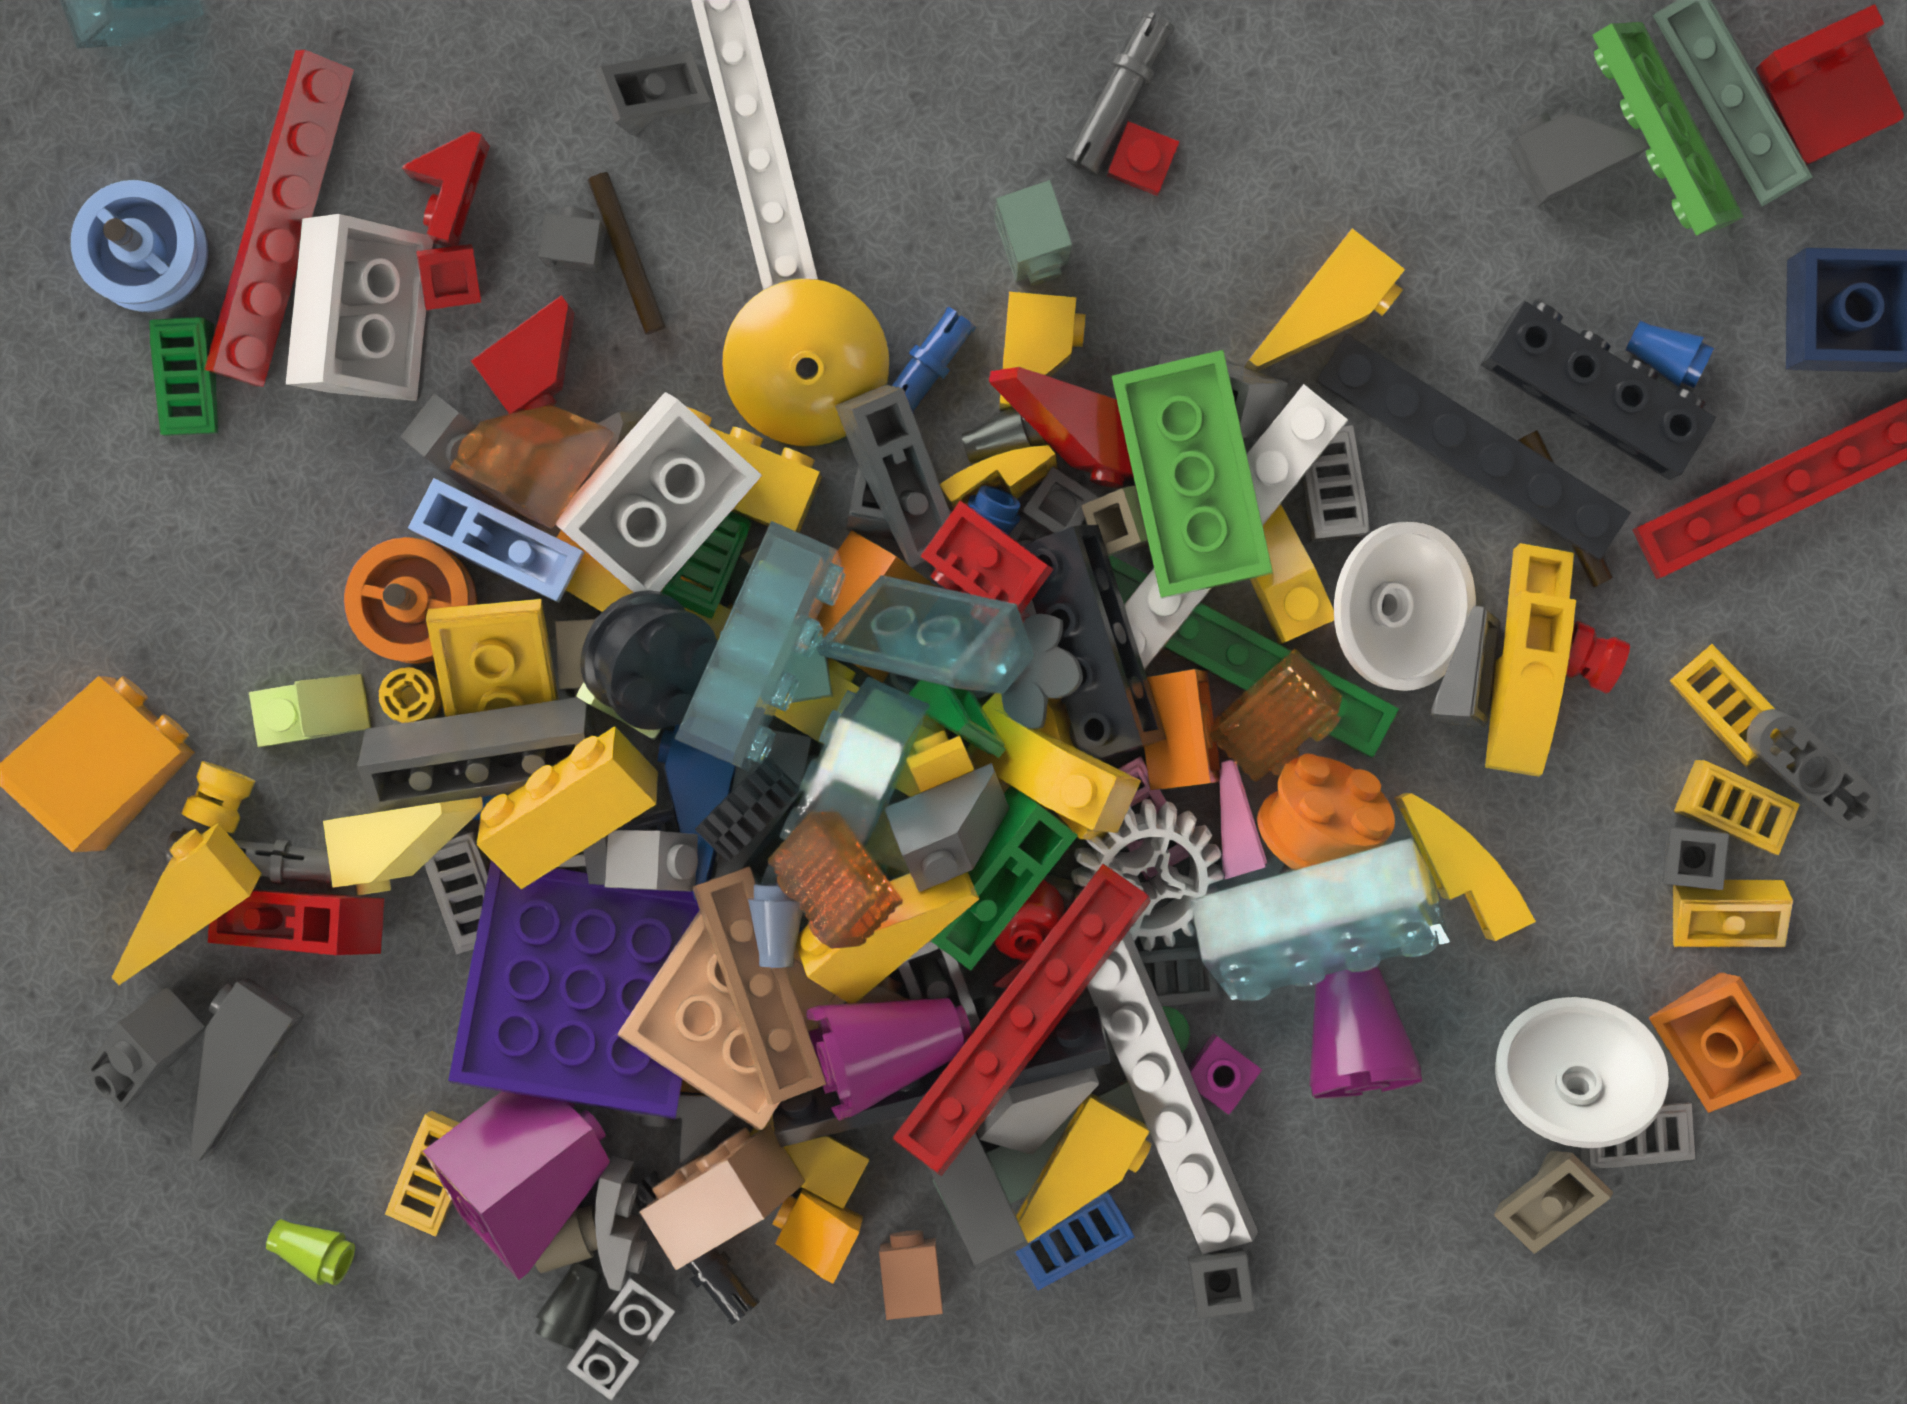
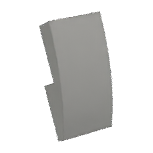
(616, 1227)

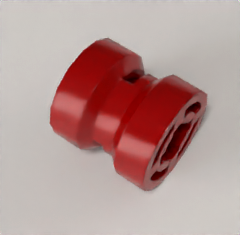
(1596, 658)

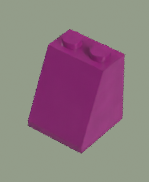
(519, 1172)

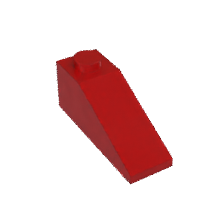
(1072, 420)
(303, 923)

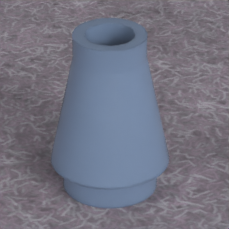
(775, 925)

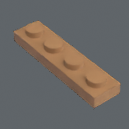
(759, 994)

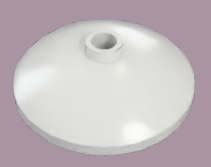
(1425, 608)
(1587, 1049)

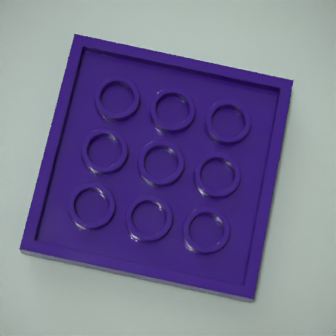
(555, 985)

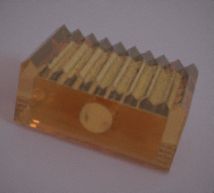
(1277, 717)
(834, 880)

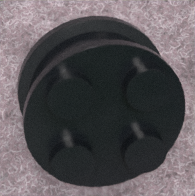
(646, 658)

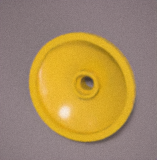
(796, 323)

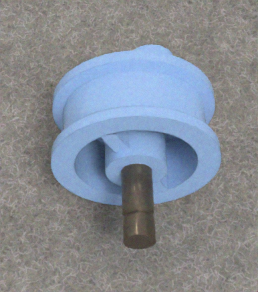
(139, 246)

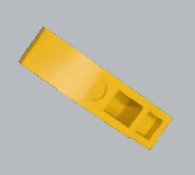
(1533, 662)

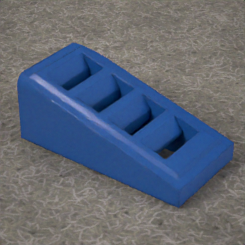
(1081, 1256)

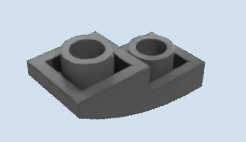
(624, 1334)

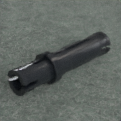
(710, 1269)

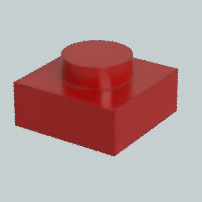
(1142, 158)
(448, 276)

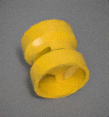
(421, 697)
(223, 785)

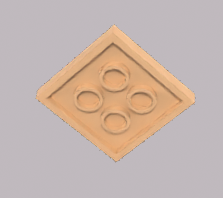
(695, 1032)

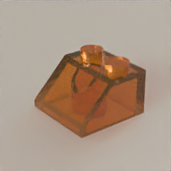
(532, 459)

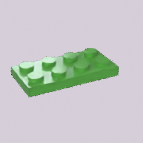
(1674, 140)
(1192, 474)

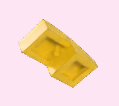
(1013, 470)
(827, 1166)

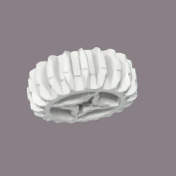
(1157, 832)

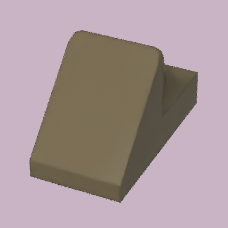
(1552, 1200)

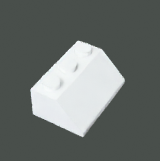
(357, 309)

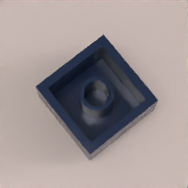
(1847, 310)

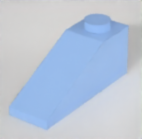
(495, 540)

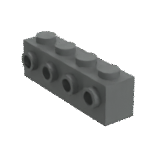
(468, 753)

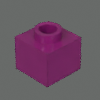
(1215, 1054)

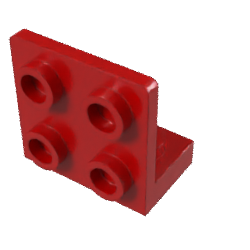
(1831, 86)
(984, 560)

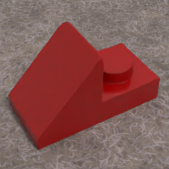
(456, 171)

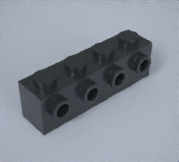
(1598, 389)
(1114, 703)

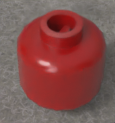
(1031, 923)

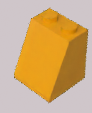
(95, 764)

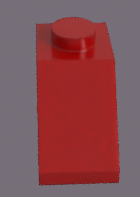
(530, 360)

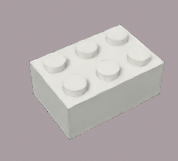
(657, 496)

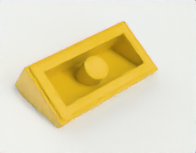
(1738, 916)

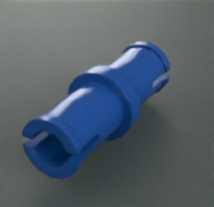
(933, 356)

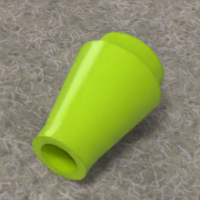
(313, 1251)

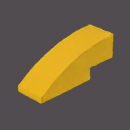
(1465, 867)

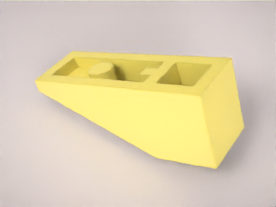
(392, 843)

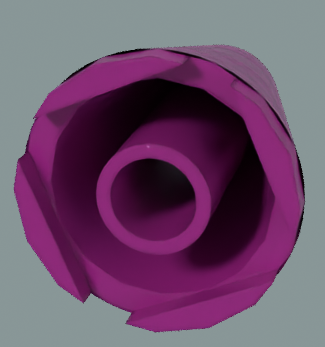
(1358, 1038)
(883, 1046)

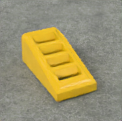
(1715, 718)
(1696, 791)
(431, 1125)

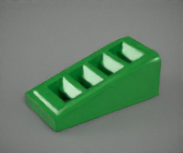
(162, 354)
(710, 566)
(961, 714)

